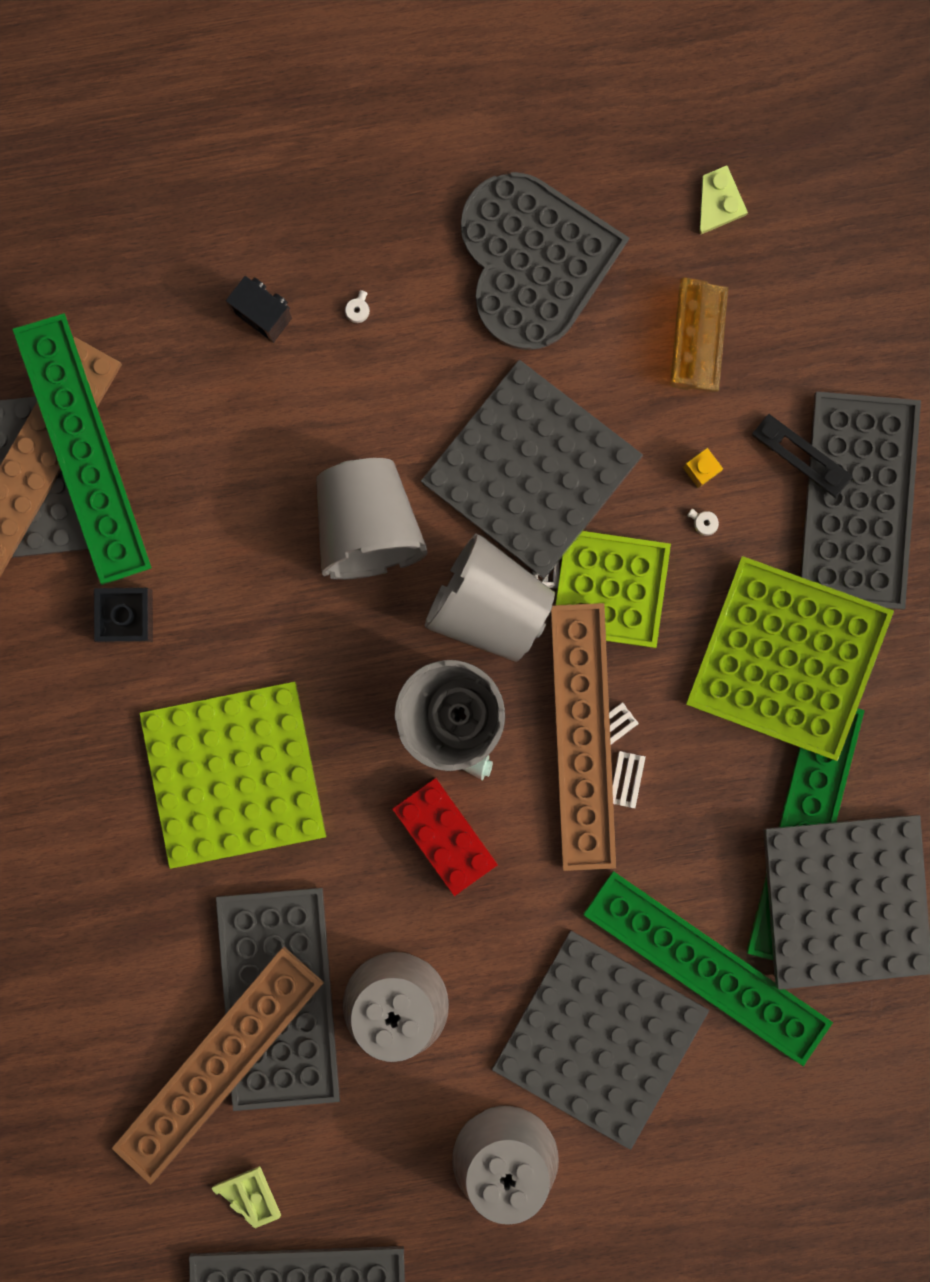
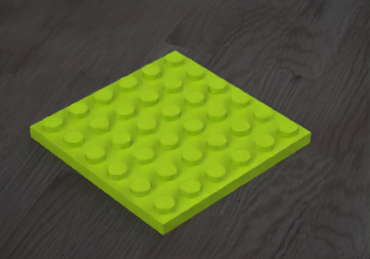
(790, 658)
(232, 775)

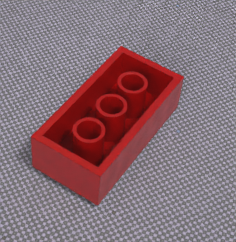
(445, 836)

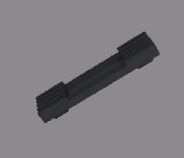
(832, 478)

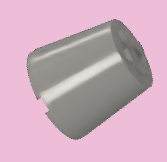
(365, 520)
(491, 602)
(429, 717)
(397, 985)
(500, 1144)

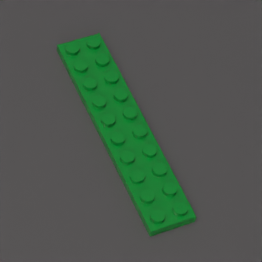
(82, 448)
(811, 799)
(707, 968)

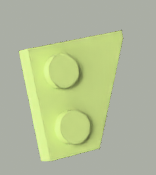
(720, 200)
(250, 1197)

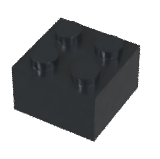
(259, 308)
(123, 615)

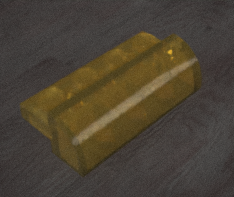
(699, 335)

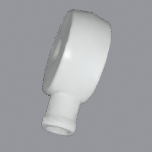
(358, 303)
(699, 519)

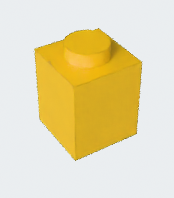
(702, 468)

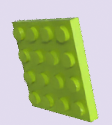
(622, 575)

